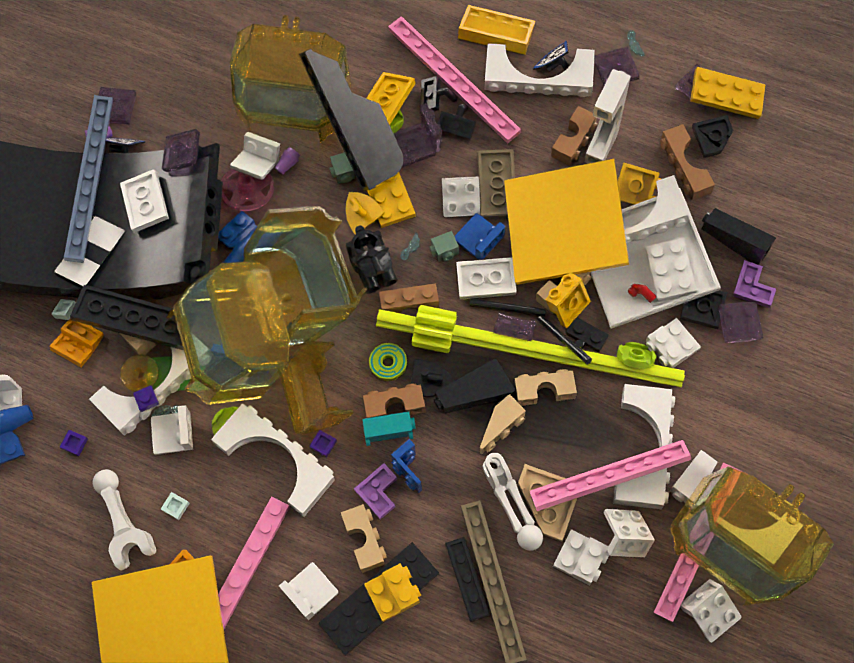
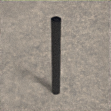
(507, 307)
(564, 339)

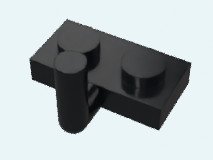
(431, 93)
(456, 123)
(586, 335)

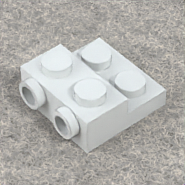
(672, 344)
(581, 557)

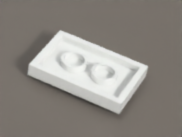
(144, 201)
(671, 269)
(486, 278)

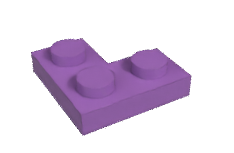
(749, 288)
(372, 490)

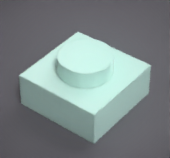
(63, 309)
(175, 506)

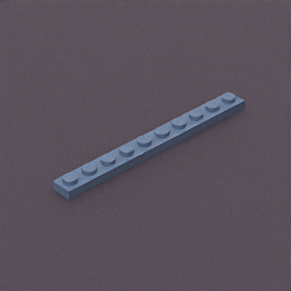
(88, 179)

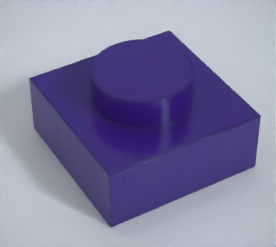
(146, 398)
(73, 443)
(323, 443)

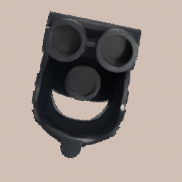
(374, 262)

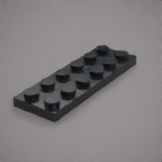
(126, 316)
(358, 616)

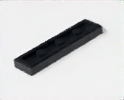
(467, 579)

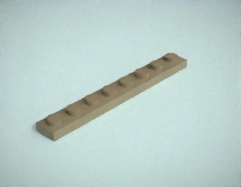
(493, 583)

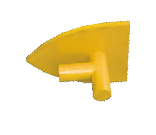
(362, 210)

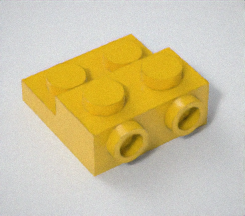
(636, 184)
(568, 299)
(393, 592)

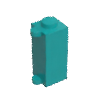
(388, 427)

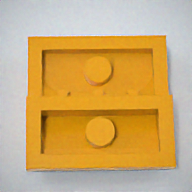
(76, 342)

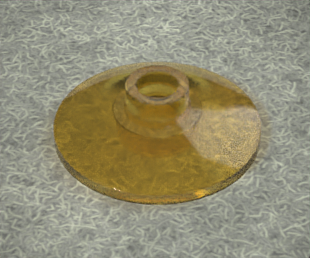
(133, 367)

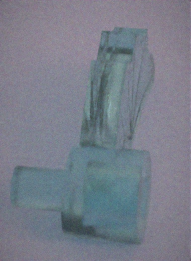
(635, 46)
(413, 245)
(164, 410)

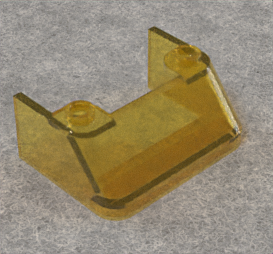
(306, 392)

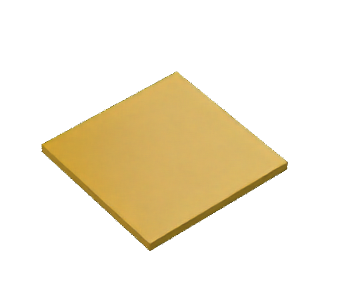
(566, 222)
(161, 615)

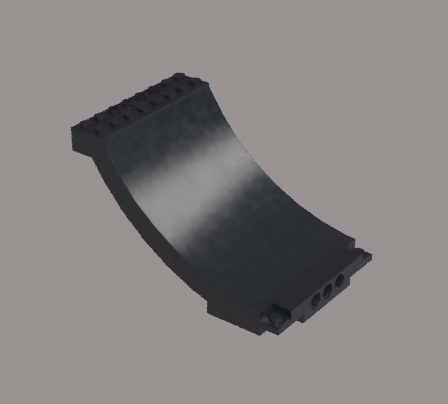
(153, 262)

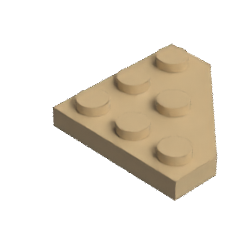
(551, 520)

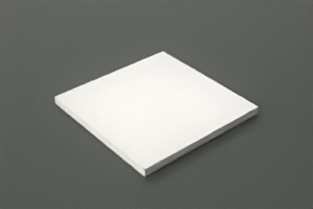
(614, 283)

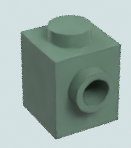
(341, 168)
(444, 247)

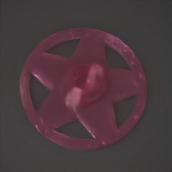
(246, 188)

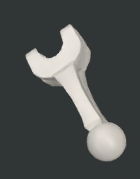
(125, 534)
(528, 536)

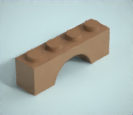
(695, 181)

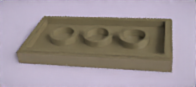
(493, 169)

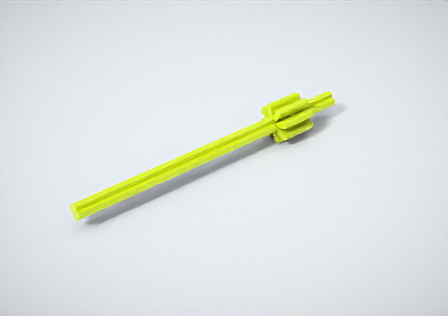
(437, 330)

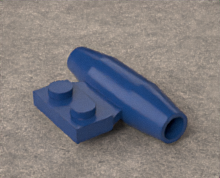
(236, 235)
(9, 442)

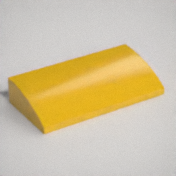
(493, 27)

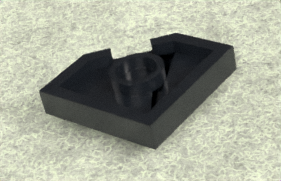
(712, 135)
(704, 309)

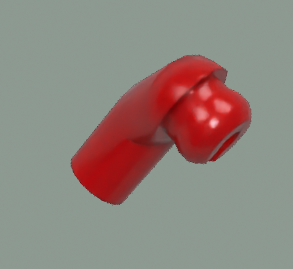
(643, 290)

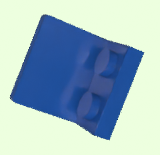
(480, 236)
(401, 459)

